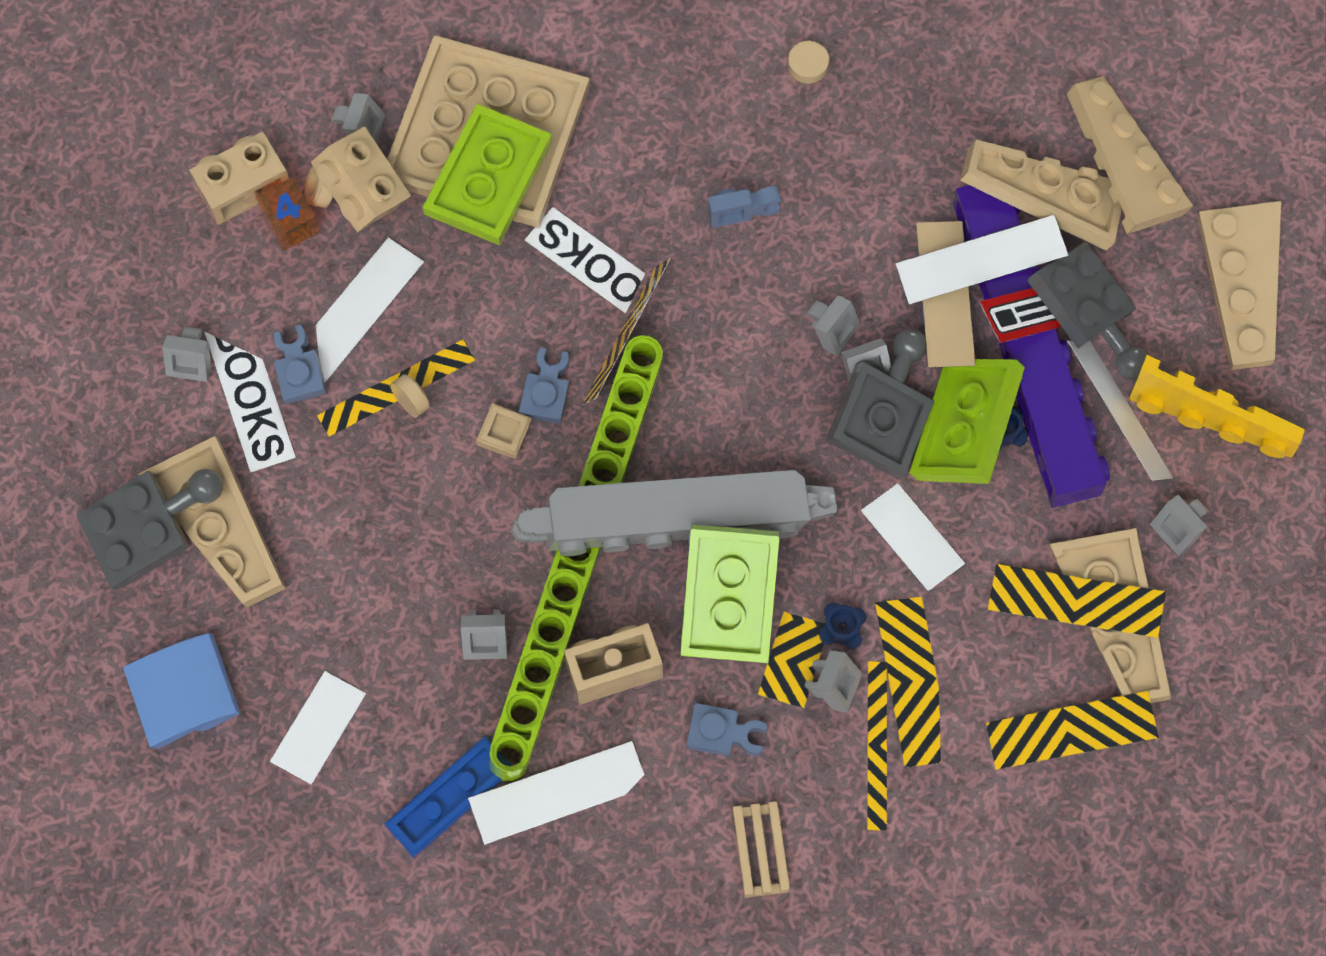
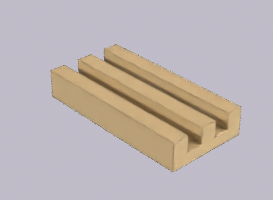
(756, 811)

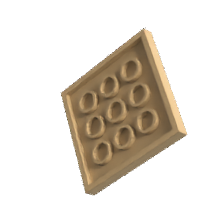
(451, 85)

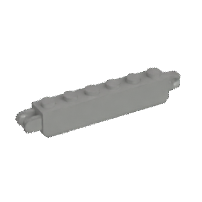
(665, 509)

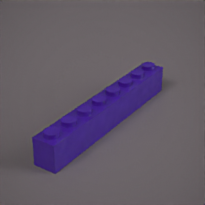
(1047, 393)

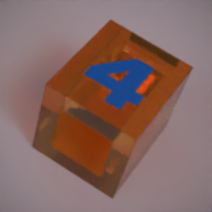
(287, 213)

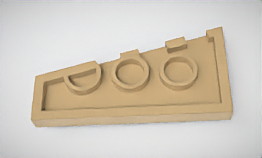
(1133, 166)
(1046, 189)
(1243, 270)
(224, 528)
(1117, 558)

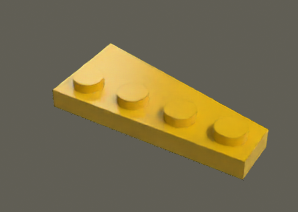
(1217, 410)

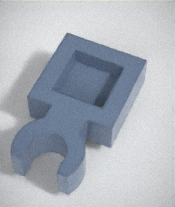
(739, 206)
(300, 371)
(545, 393)
(717, 729)

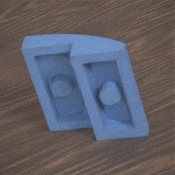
(181, 690)

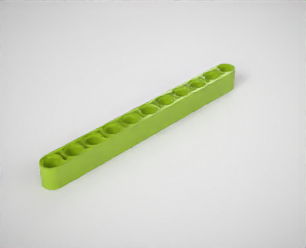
(571, 573)

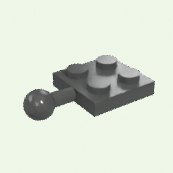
(1088, 304)
(880, 414)
(138, 525)

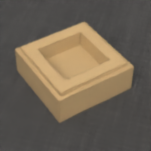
(503, 431)

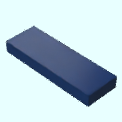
(445, 799)

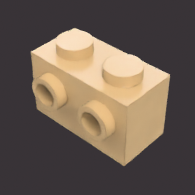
(236, 176)
(360, 179)
(613, 663)

